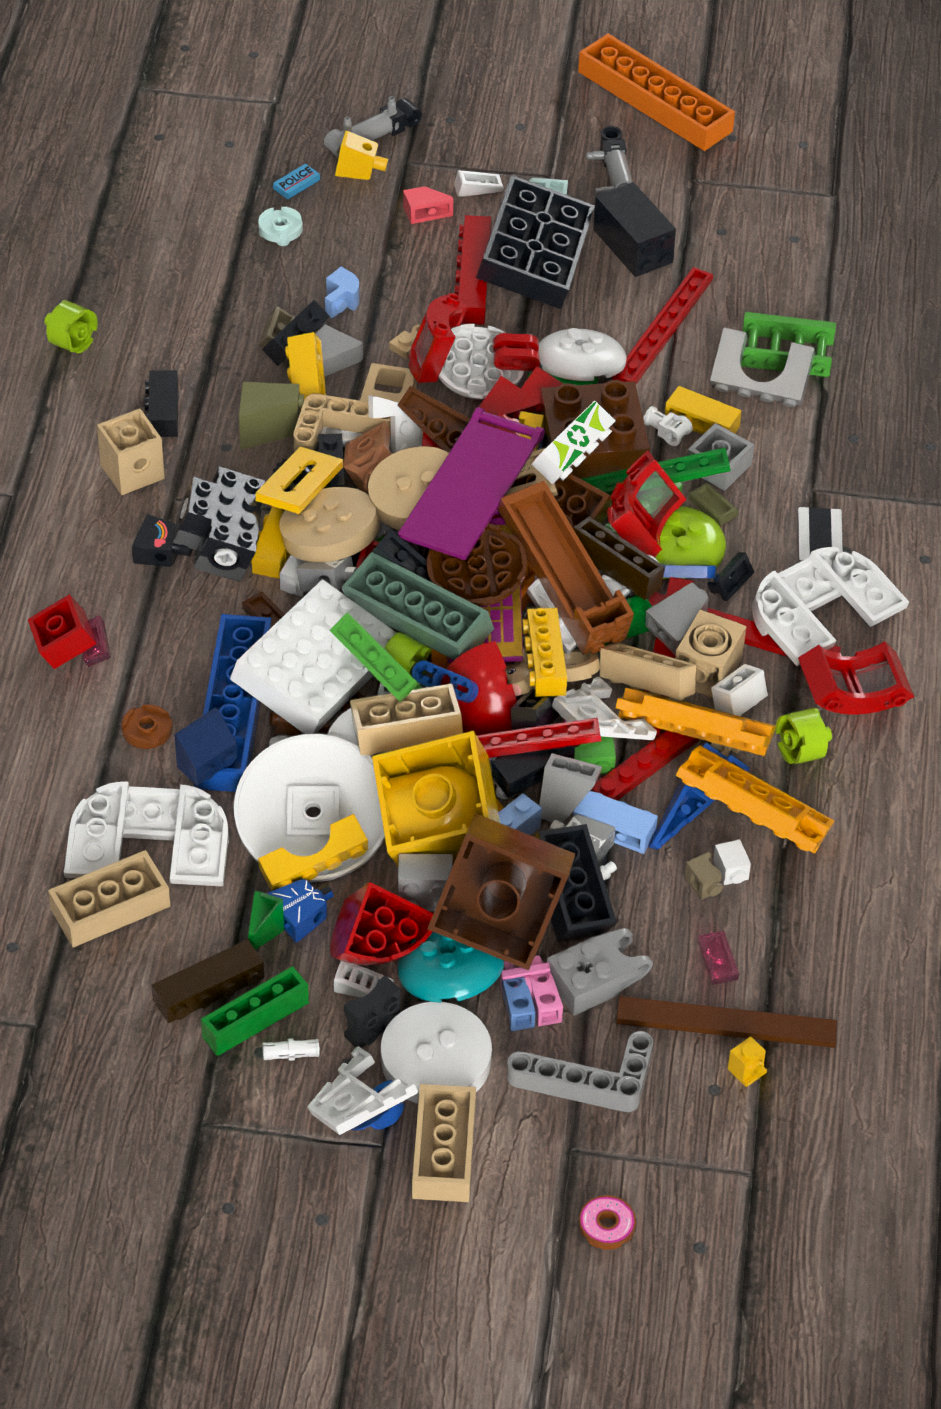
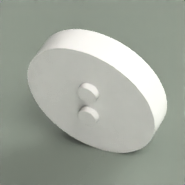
(436, 1047)

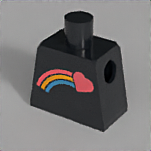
(155, 543)

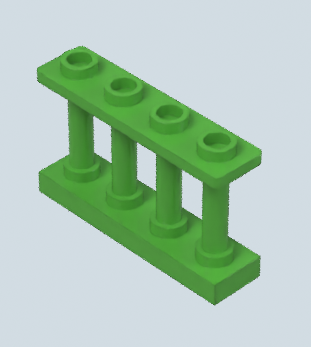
(786, 328)
(374, 657)

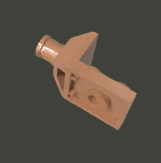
(366, 453)

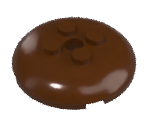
(500, 565)

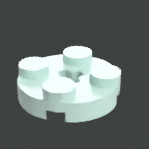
(270, 229)

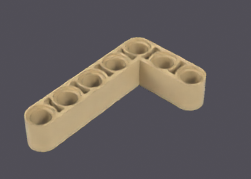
(333, 413)

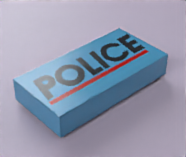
(296, 181)

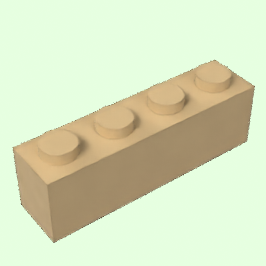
(648, 671)

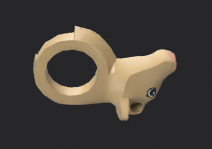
(583, 668)

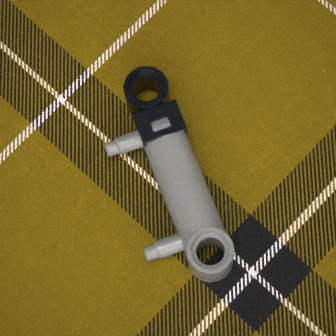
(390, 120)
(613, 155)

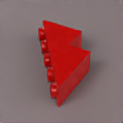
(511, 399)

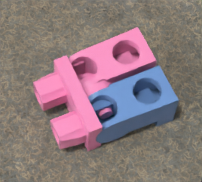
(530, 993)

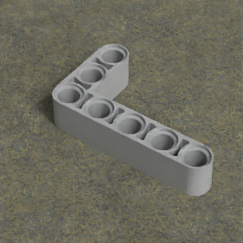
(586, 1077)

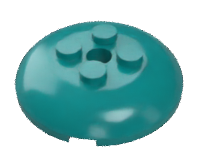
(447, 970)

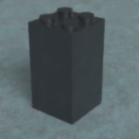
(634, 229)

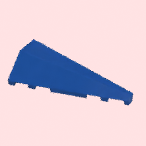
(685, 806)

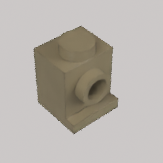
(703, 876)

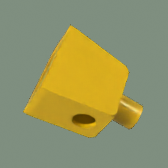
(358, 157)

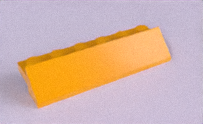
(696, 721)
(756, 799)

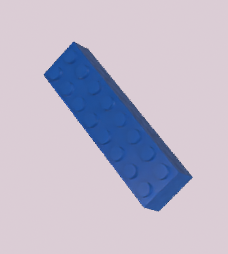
(235, 704)

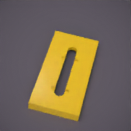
(307, 489)

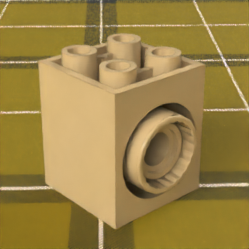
(130, 451)
(714, 647)

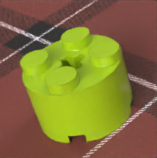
(71, 326)
(407, 651)
(803, 736)

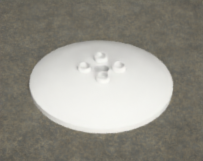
(302, 775)

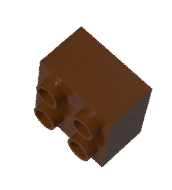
(620, 400)
(501, 891)

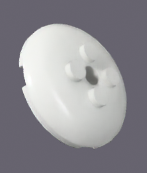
(581, 354)
(471, 365)

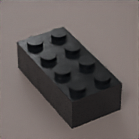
(584, 902)

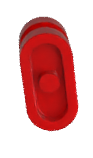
(516, 352)

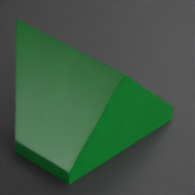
(266, 919)

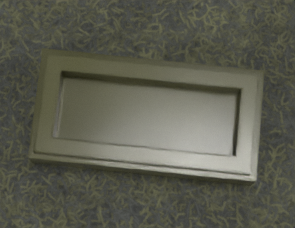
(713, 504)

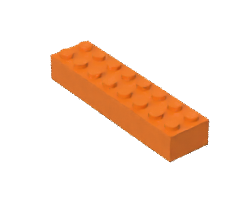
(656, 92)

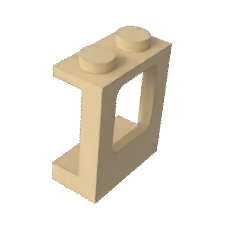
(387, 376)

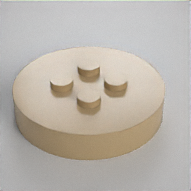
(331, 526)

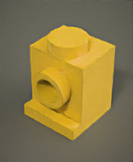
(747, 1061)

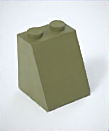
(268, 412)

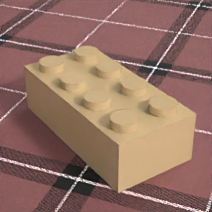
(421, 717)
(109, 898)
(444, 1143)

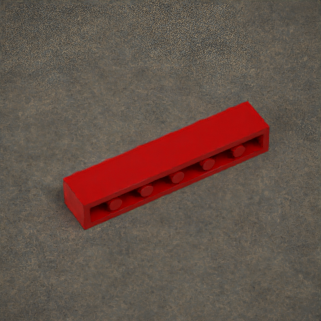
(471, 290)

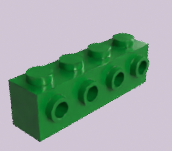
(255, 1011)

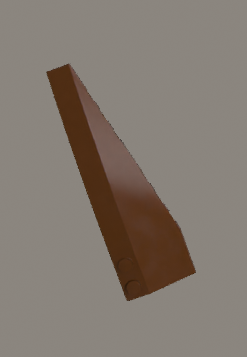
(446, 425)

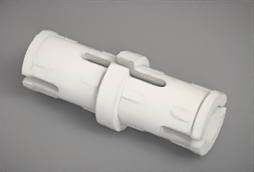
(290, 1049)

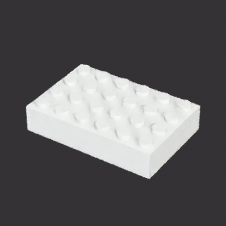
(302, 666)

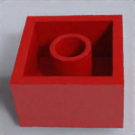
(61, 631)

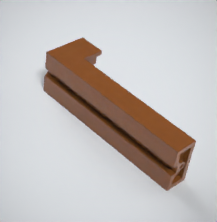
(566, 569)

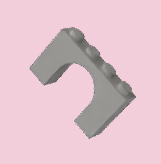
(786, 388)

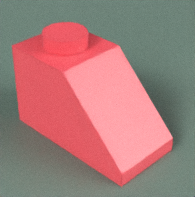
(426, 204)

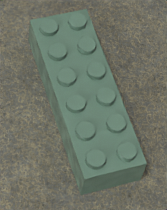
(418, 607)

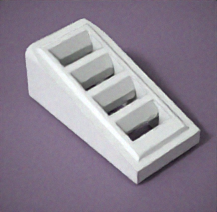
(477, 183)
(355, 972)

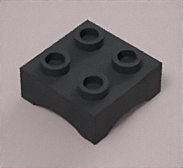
(372, 1013)

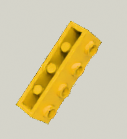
(546, 652)

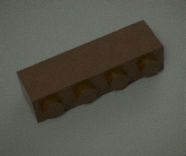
(620, 559)
(208, 981)

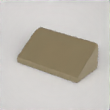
(276, 322)

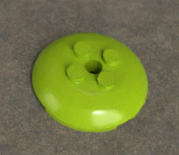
(691, 539)

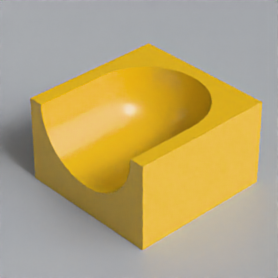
(433, 793)

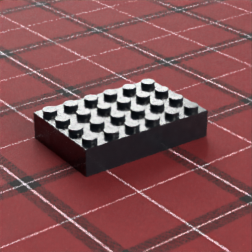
(535, 242)

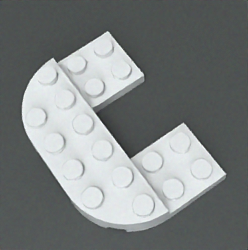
(787, 598)
(177, 815)

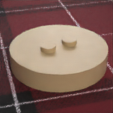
(401, 481)

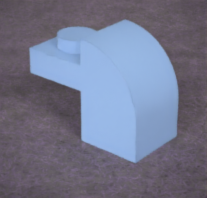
(342, 292)

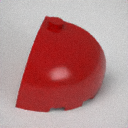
(493, 704)
(377, 927)

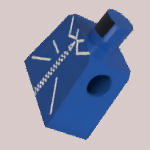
(303, 907)

